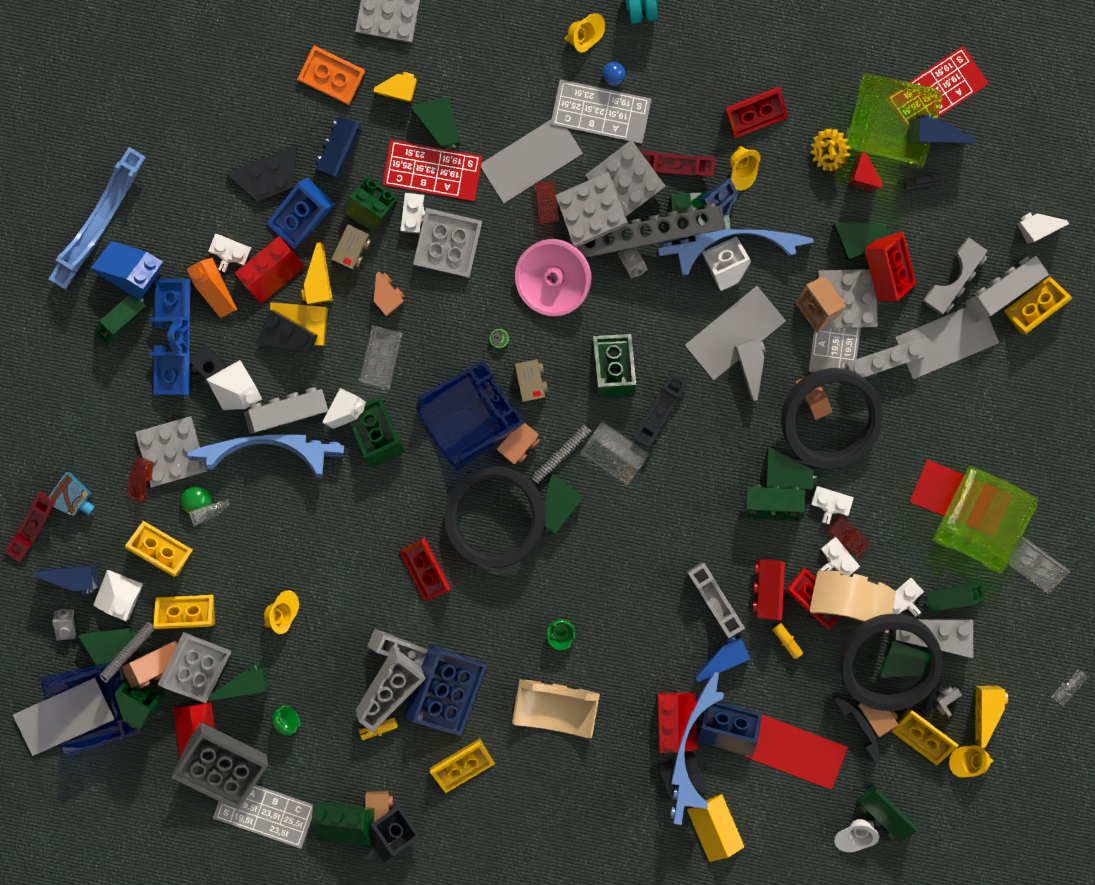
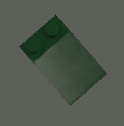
(683, 201)
(614, 365)
(376, 434)
(250, 681)

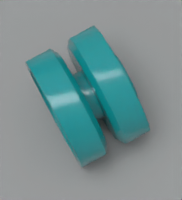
(635, 8)

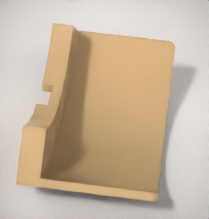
(850, 596)
(555, 708)

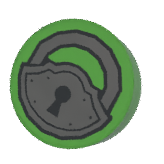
(499, 338)

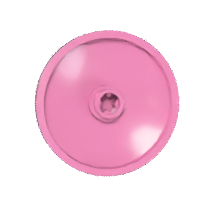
(553, 277)

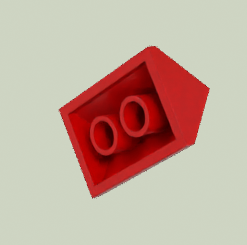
(756, 112)
(864, 174)
(425, 569)
(802, 589)
(187, 720)

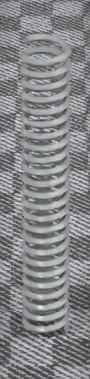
(561, 453)
(128, 652)

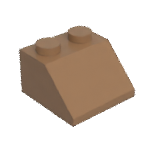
(820, 303)

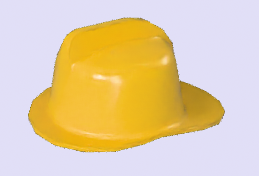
(586, 32)
(744, 167)
(282, 612)
(969, 761)

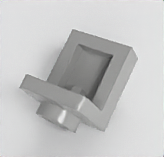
(632, 262)
(64, 624)
(947, 697)

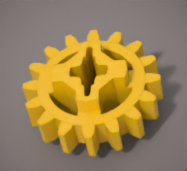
(830, 149)

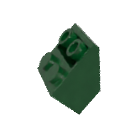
(369, 204)

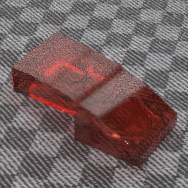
(546, 202)
(140, 473)
(849, 536)

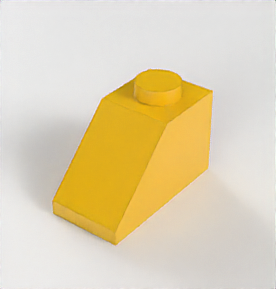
(398, 87)

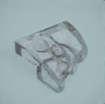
(207, 513)
(1067, 690)

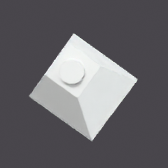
(1038, 226)
(727, 262)
(234, 387)
(118, 595)

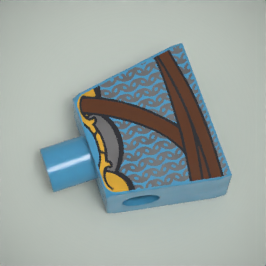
(71, 496)

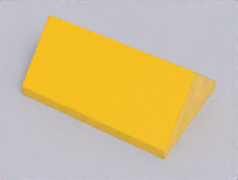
(1037, 305)
(159, 549)
(184, 612)
(924, 737)
(462, 766)
(716, 829)

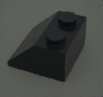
(693, 771)
(392, 833)

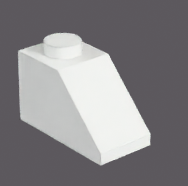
(344, 409)

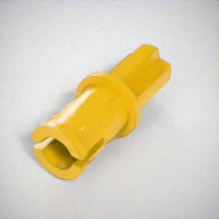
(787, 641)
(385, 726)

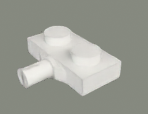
(412, 213)
(229, 251)
(831, 503)
(838, 558)
(906, 597)

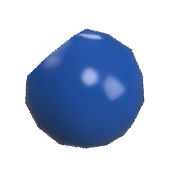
(614, 73)

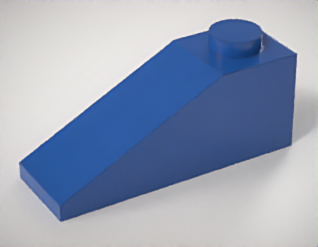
(726, 657)

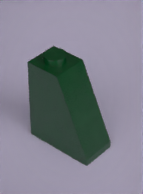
(439, 121)
(857, 236)
(119, 319)
(787, 472)
(559, 503)
(955, 596)
(107, 644)
(903, 661)

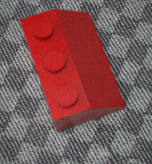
(890, 267)
(270, 270)
(769, 589)
(672, 719)

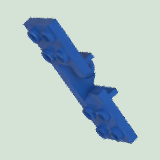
(172, 305)

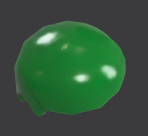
(195, 498)
(560, 634)
(285, 721)

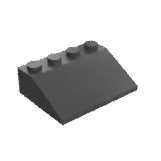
(220, 766)

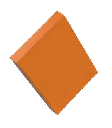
(331, 75)

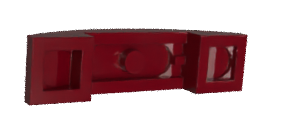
(681, 164)
(30, 527)

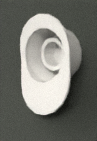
(857, 837)

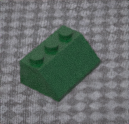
(774, 503)
(137, 703)
(886, 814)
(343, 823)

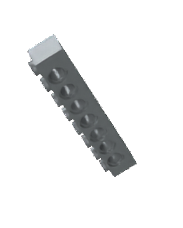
(714, 223)

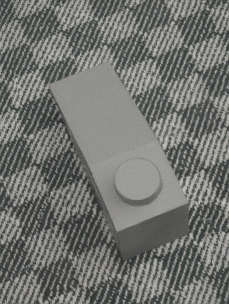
(751, 362)
(384, 643)

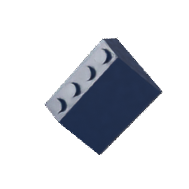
(447, 692)

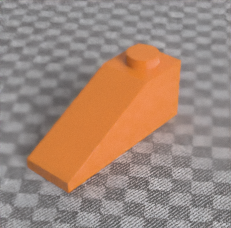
(212, 287)

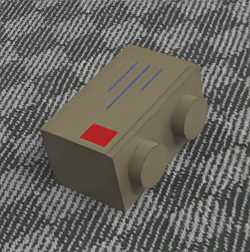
(351, 247)
(530, 380)

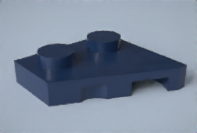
(722, 195)

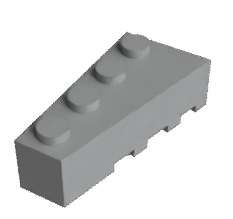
(1006, 289)
(286, 410)
(953, 635)
(389, 689)

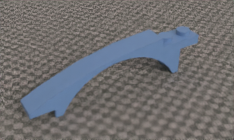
(85, 241)
(689, 251)
(311, 453)
(685, 793)

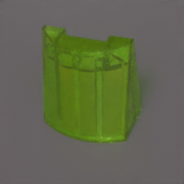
(883, 118)
(986, 519)

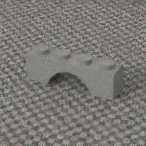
(969, 256)
(887, 358)
(715, 599)

